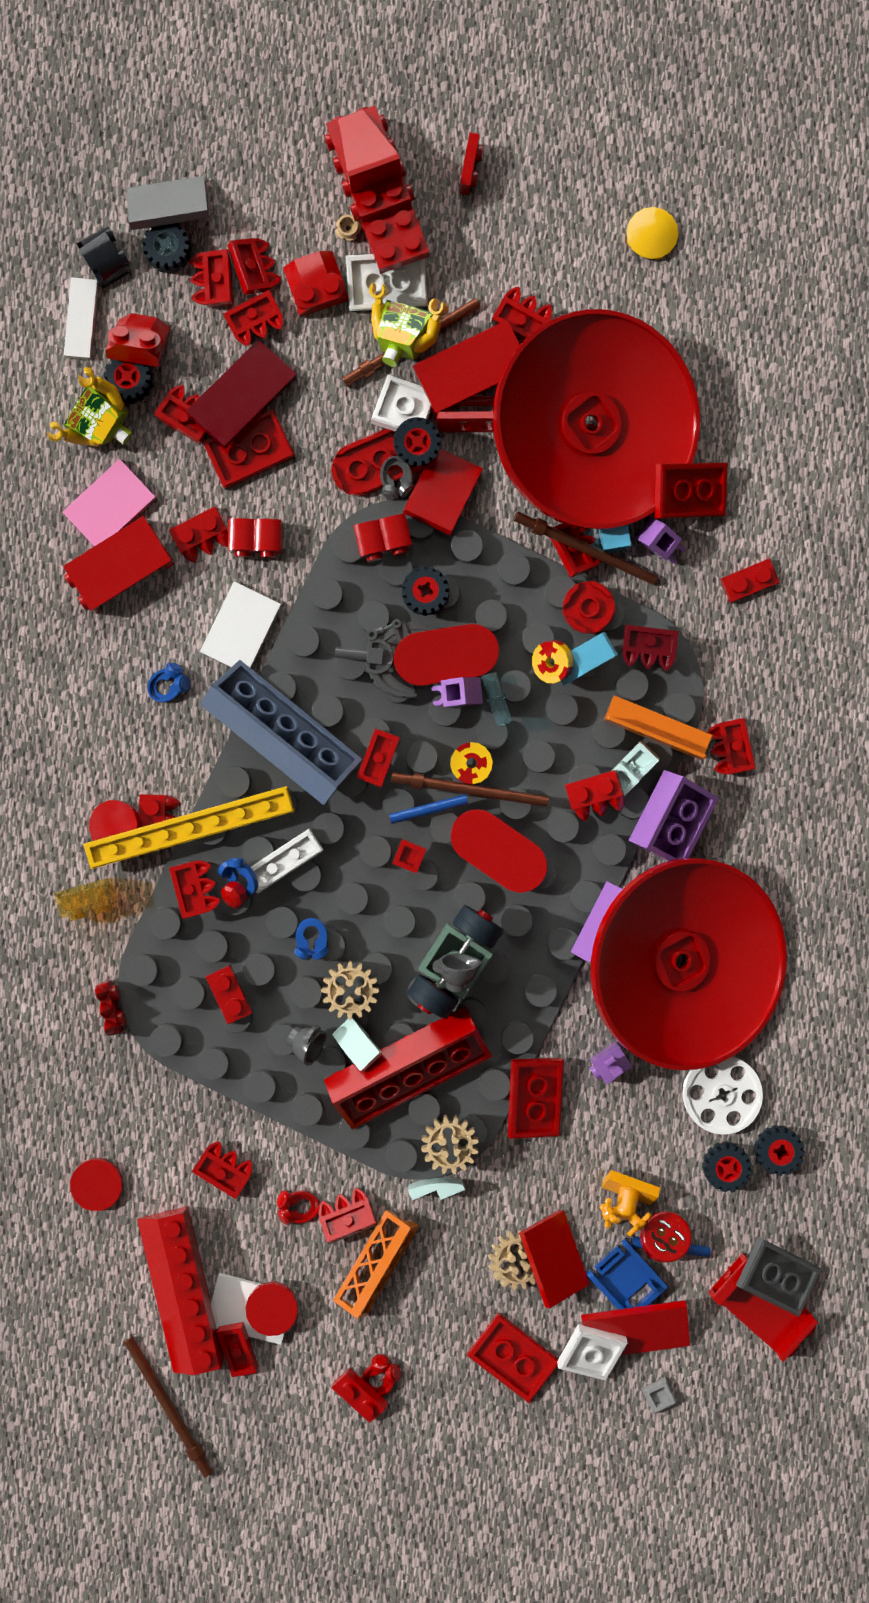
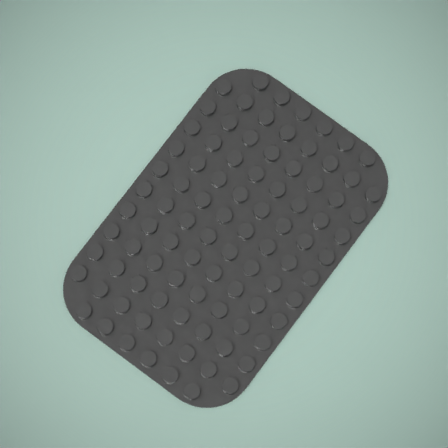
(380, 909)

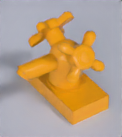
(629, 1193)

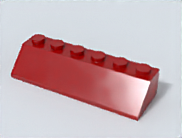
(408, 1068)
(181, 1291)

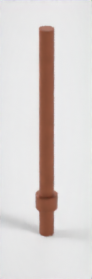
(367, 367)
(541, 528)
(418, 781)
(194, 1450)

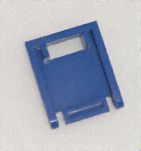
(624, 1274)

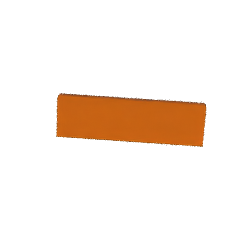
(657, 727)

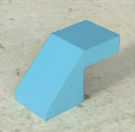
(590, 655)

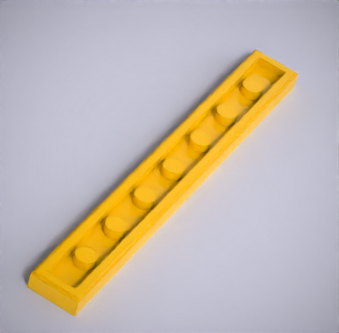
(189, 827)

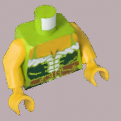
(403, 328)
(95, 416)

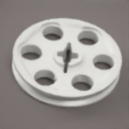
(734, 1101)

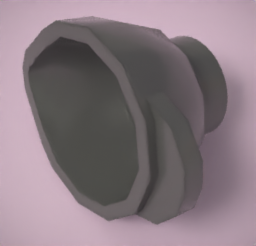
(457, 970)
(307, 1043)

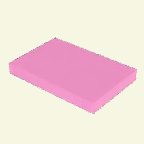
(109, 503)

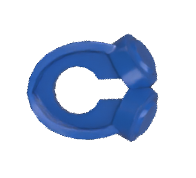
(180, 685)
(228, 870)
(302, 949)

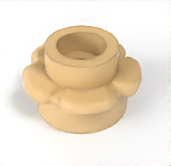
(342, 223)

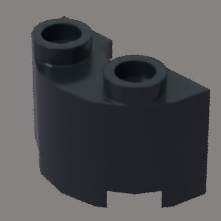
(103, 258)

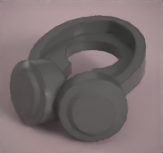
(389, 490)

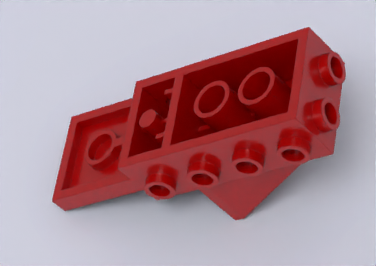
(376, 187)

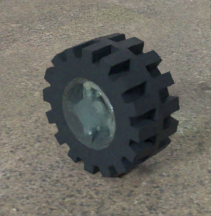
(159, 240)

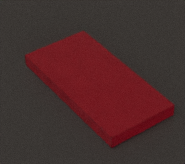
(241, 394)

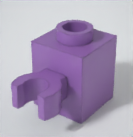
(660, 539)
(459, 692)
(609, 1063)

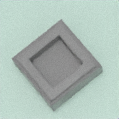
(659, 1395)

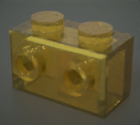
(86, 897)

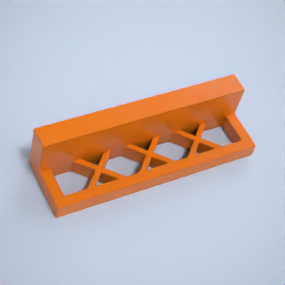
(384, 1269)

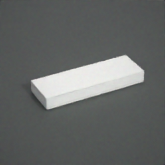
(81, 318)
(286, 859)

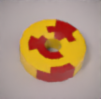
(542, 661)
(483, 763)

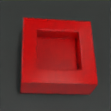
(409, 856)

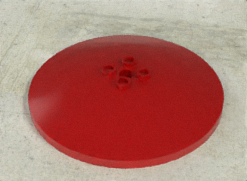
(621, 377)
(730, 970)

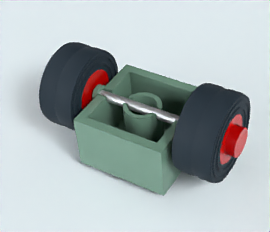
(480, 928)

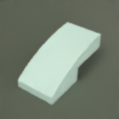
(635, 766)
(357, 1044)
(444, 1185)

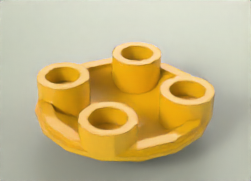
(652, 233)

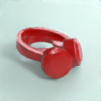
(286, 1199)
(381, 1364)

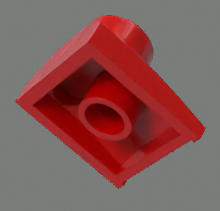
(315, 282)
(138, 340)

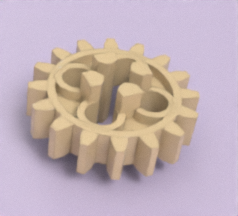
(335, 989)
(440, 1156)
(508, 1273)

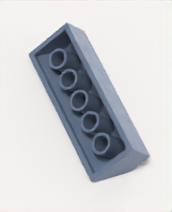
(280, 731)

